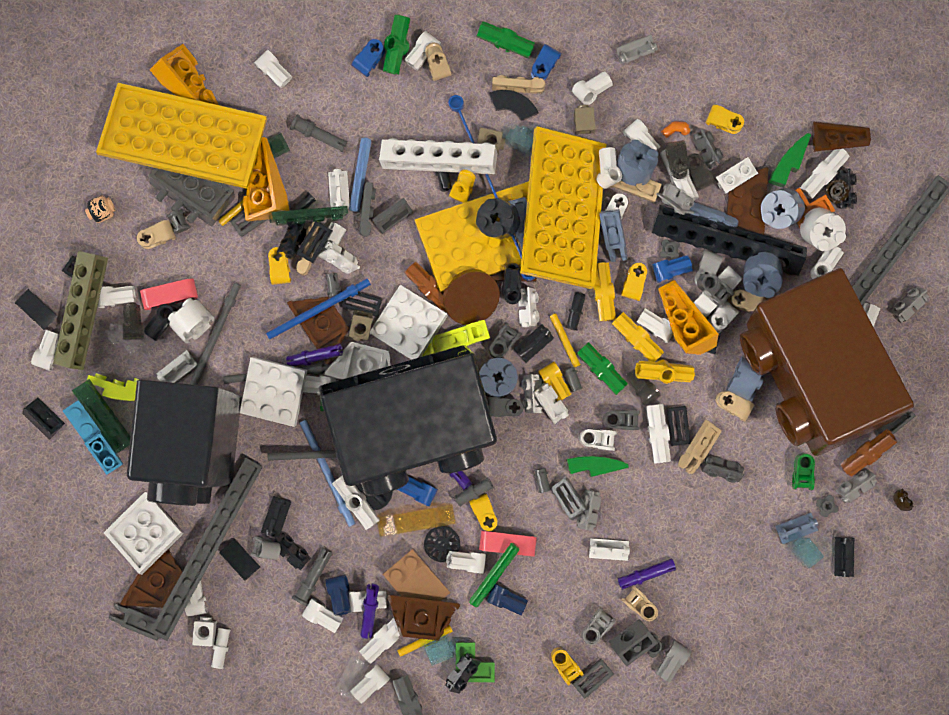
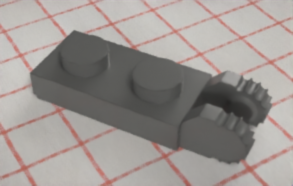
(367, 211)
(135, 621)

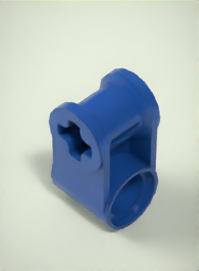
(367, 58)
(546, 61)

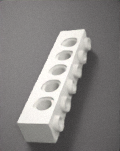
(445, 163)

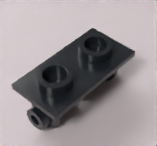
(851, 180)
(292, 238)
(534, 343)
(276, 517)
(298, 555)
(844, 557)
(457, 680)

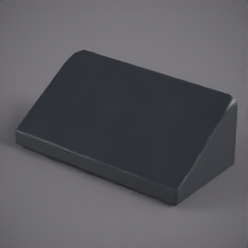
(43, 418)
(239, 559)

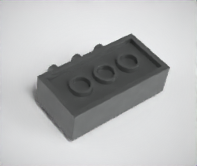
(199, 196)

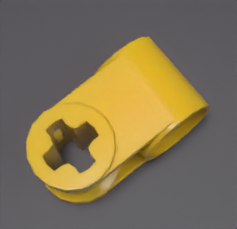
(724, 119)
(463, 187)
(279, 269)
(634, 285)
(482, 508)
(567, 668)

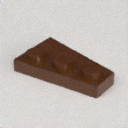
(837, 136)

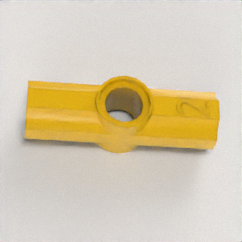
(604, 293)
(637, 337)
(655, 371)

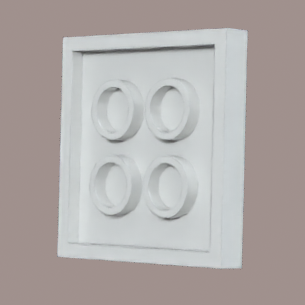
(408, 323)
(273, 391)
(143, 533)

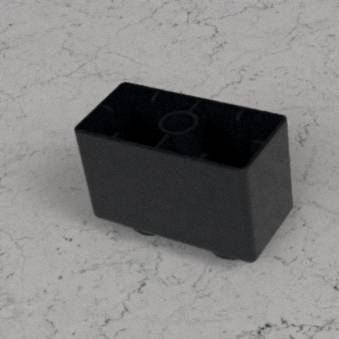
(408, 419)
(183, 440)

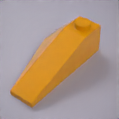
(178, 74)
(265, 188)
(687, 322)

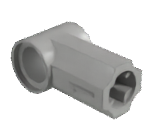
(673, 660)

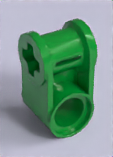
(803, 473)

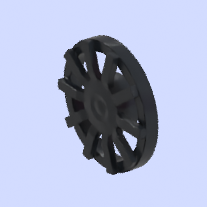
(442, 543)

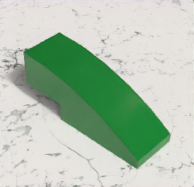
(789, 162)
(595, 465)

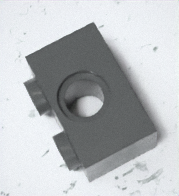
(633, 642)

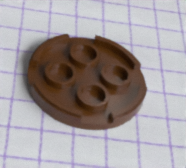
(471, 297)

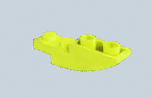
(116, 389)

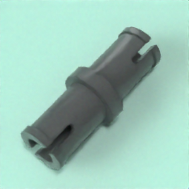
(473, 492)

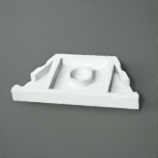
(358, 360)

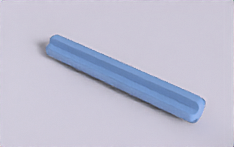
(360, 174)

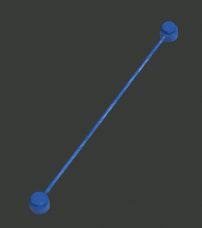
(457, 104)

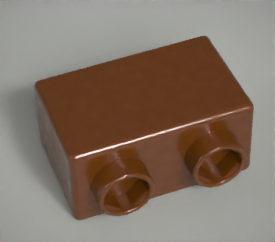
(824, 364)

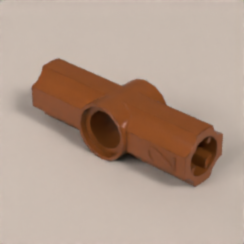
(426, 284)
(869, 452)

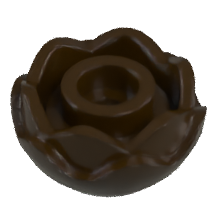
(831, 191)
(902, 501)

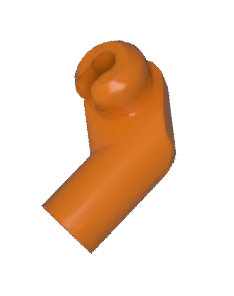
(676, 126)

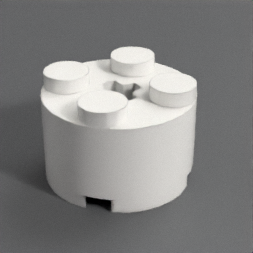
(823, 229)
(190, 320)

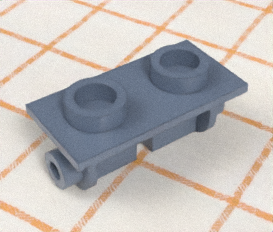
(797, 528)

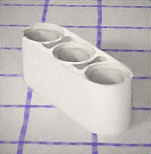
(728, 277)

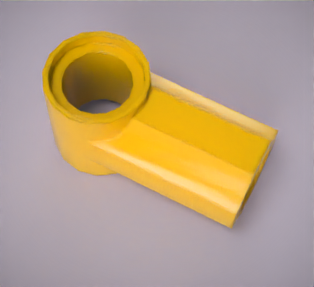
(552, 375)

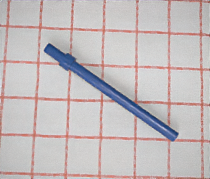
(351, 290)

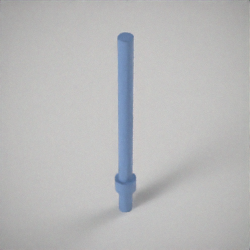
(328, 474)

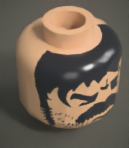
(100, 209)

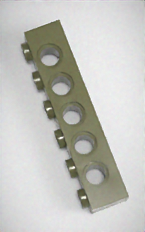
(80, 310)

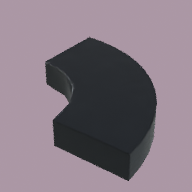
(513, 102)

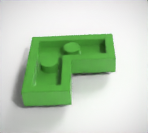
(485, 670)

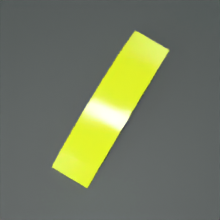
(465, 335)

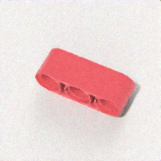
(168, 293)
(500, 541)

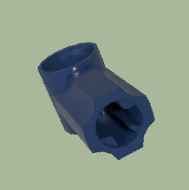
(338, 590)
(504, 598)

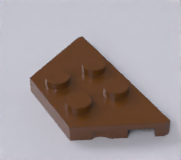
(746, 200)
(325, 327)
(154, 584)
(421, 617)

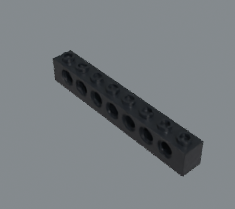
(739, 238)

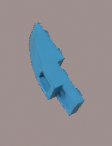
(93, 437)

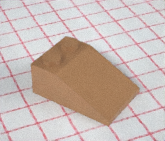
(415, 579)

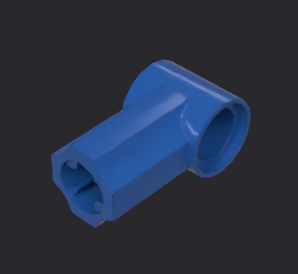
(669, 269)
(419, 491)

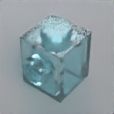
(520, 139)
(806, 552)
(440, 650)

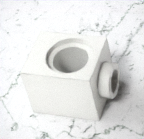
(198, 638)

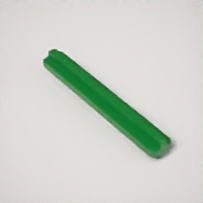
(494, 575)

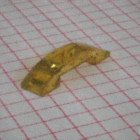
(416, 520)

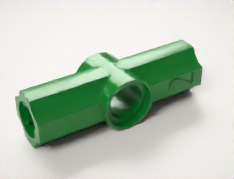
(505, 39)
(396, 44)
(602, 368)

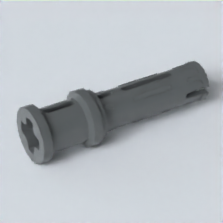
(311, 130)
(308, 585)

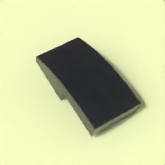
(35, 309)

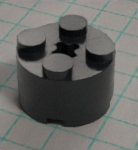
(488, 214)

